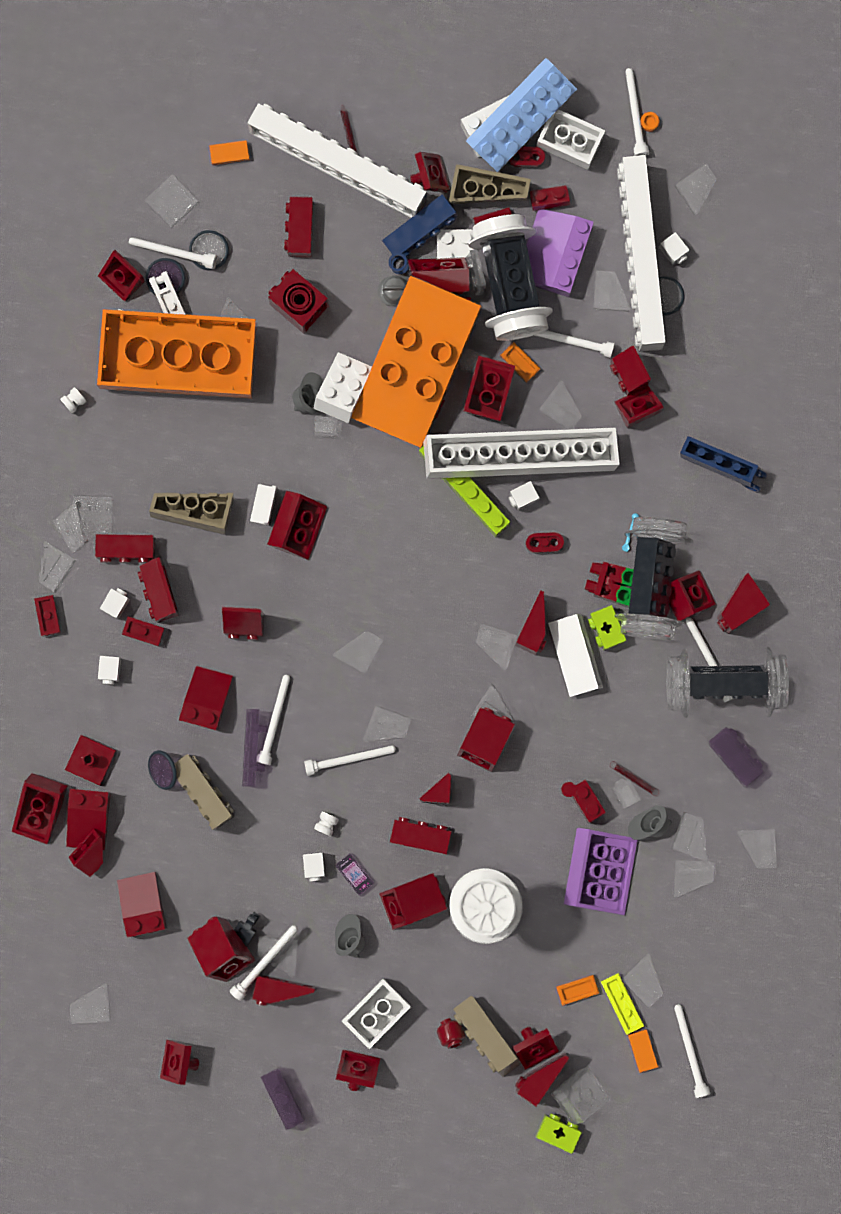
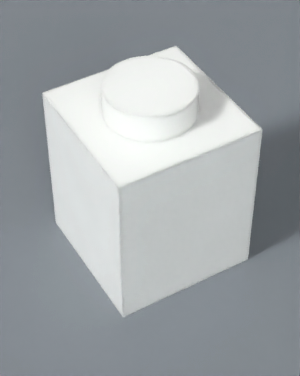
(674, 249)
(523, 496)
(115, 603)
(109, 669)
(314, 866)

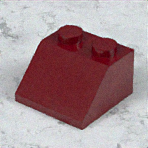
(630, 371)
(690, 596)

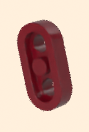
(526, 160)
(544, 542)

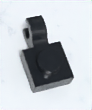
(245, 929)

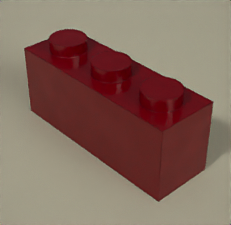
(299, 227)
(124, 548)
(420, 835)

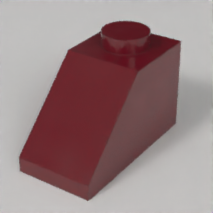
(89, 854)

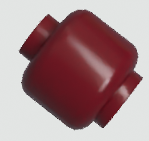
(450, 1033)

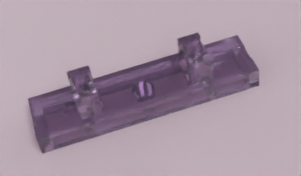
(252, 729)

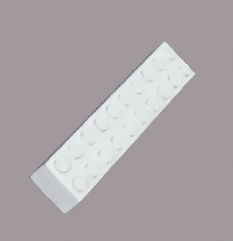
(336, 161)
(642, 253)
(521, 453)

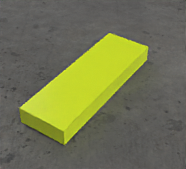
(622, 1003)

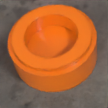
(649, 121)

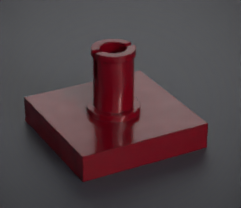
(430, 173)
(90, 760)
(535, 1047)
(177, 1062)
(357, 1070)

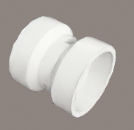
(73, 400)
(326, 823)

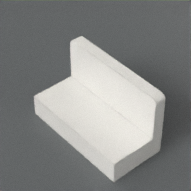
(263, 504)

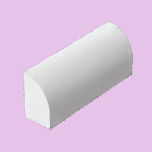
(575, 655)

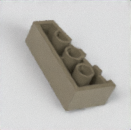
(484, 186)
(194, 510)
(202, 793)
(487, 1036)

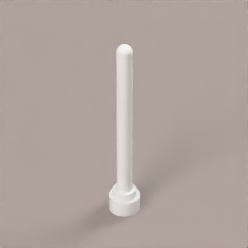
(640, 146)
(208, 260)
(605, 348)
(703, 647)
(265, 755)
(313, 766)
(239, 990)
(700, 1087)

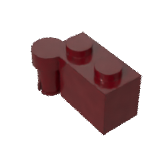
(584, 798)

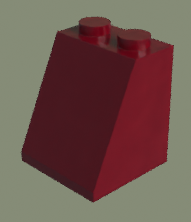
(742, 605)
(486, 739)
(413, 901)
(220, 949)

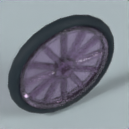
(173, 269)
(162, 770)

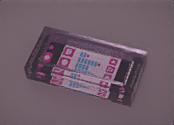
(354, 874)

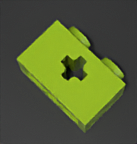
(606, 617)
(565, 1142)

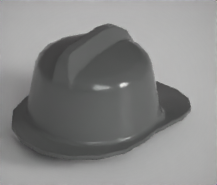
(391, 289)
(306, 393)
(649, 823)
(348, 936)

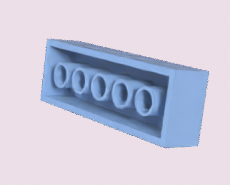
(521, 115)

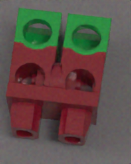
(607, 585)

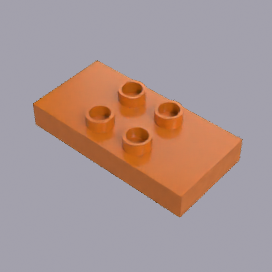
(177, 353)
(416, 361)

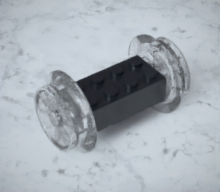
(652, 578)
(719, 681)

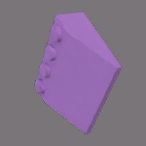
(557, 250)
(600, 871)

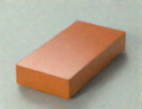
(229, 152)
(524, 365)
(577, 990)
(642, 1050)

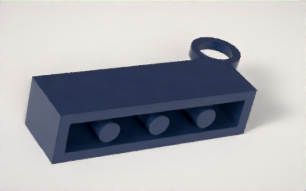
(417, 230)
(722, 463)

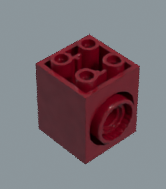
(295, 289)

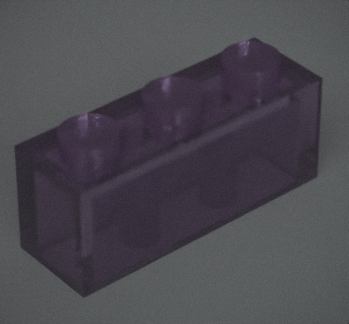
(736, 756)
(282, 1098)

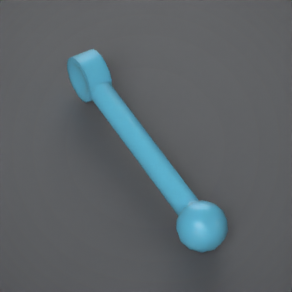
(625, 547)

